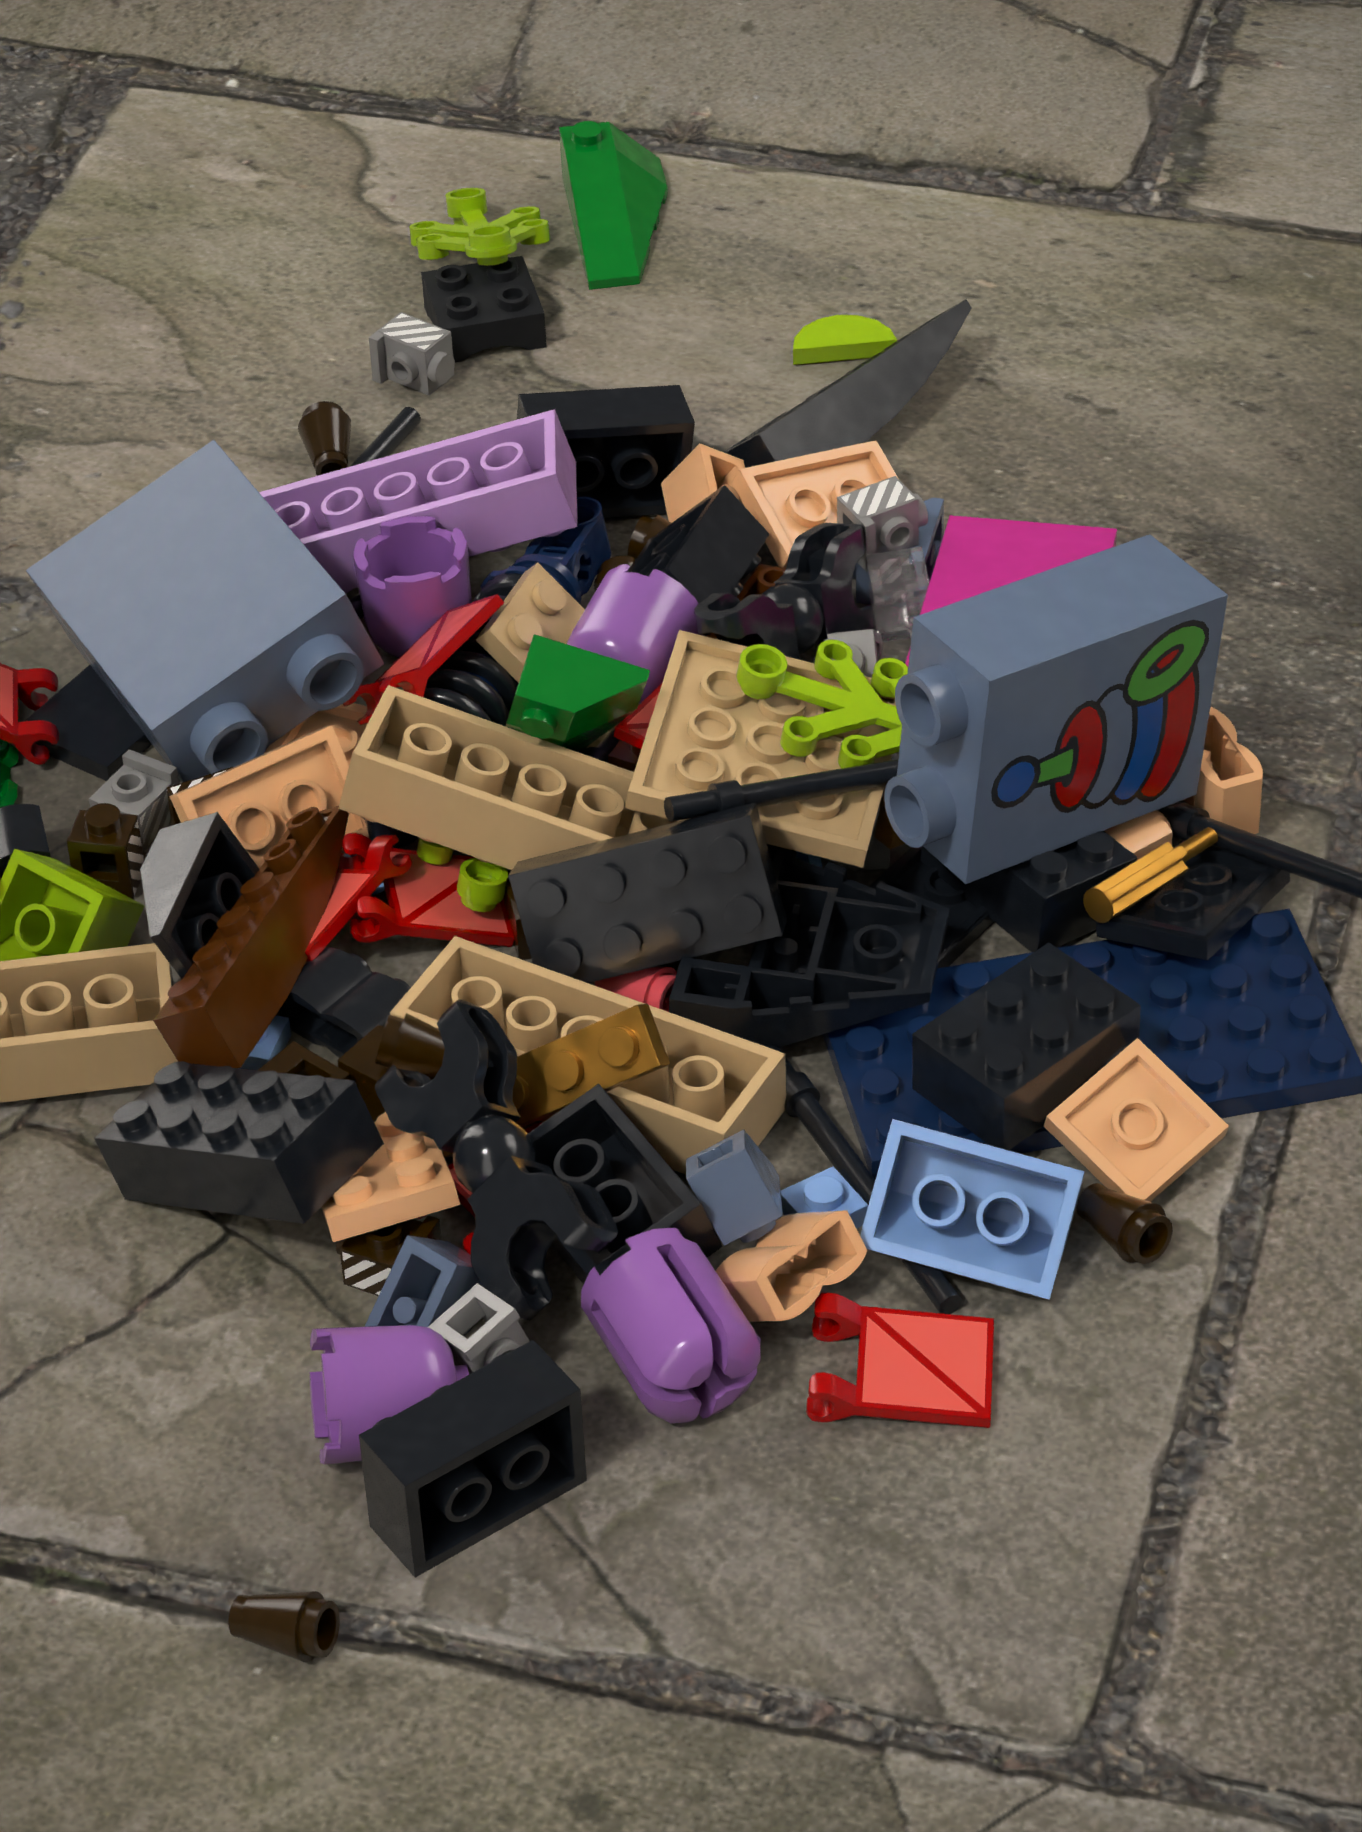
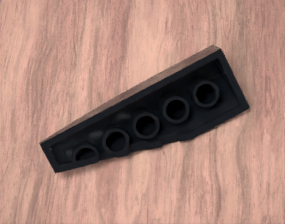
(858, 402)

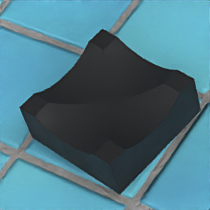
(485, 306)

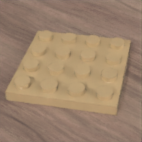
(715, 733)

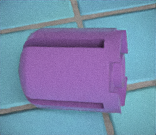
(672, 1327)

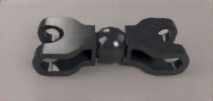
(805, 602)
(513, 1198)

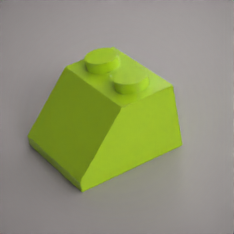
(59, 910)

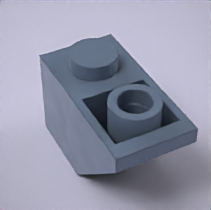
(736, 1188)

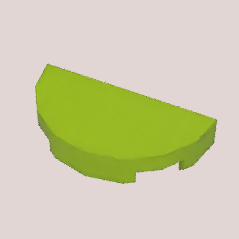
(840, 339)

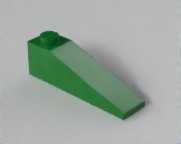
(612, 199)
(573, 694)

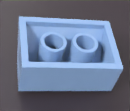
(971, 1209)

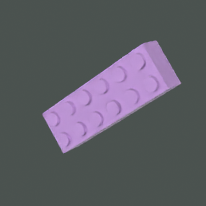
(488, 483)

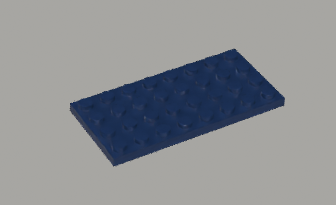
(1236, 1028)

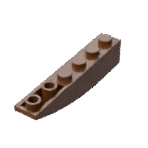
(258, 947)

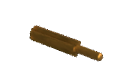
(1144, 876)

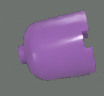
(410, 579)
(636, 620)
(373, 1377)

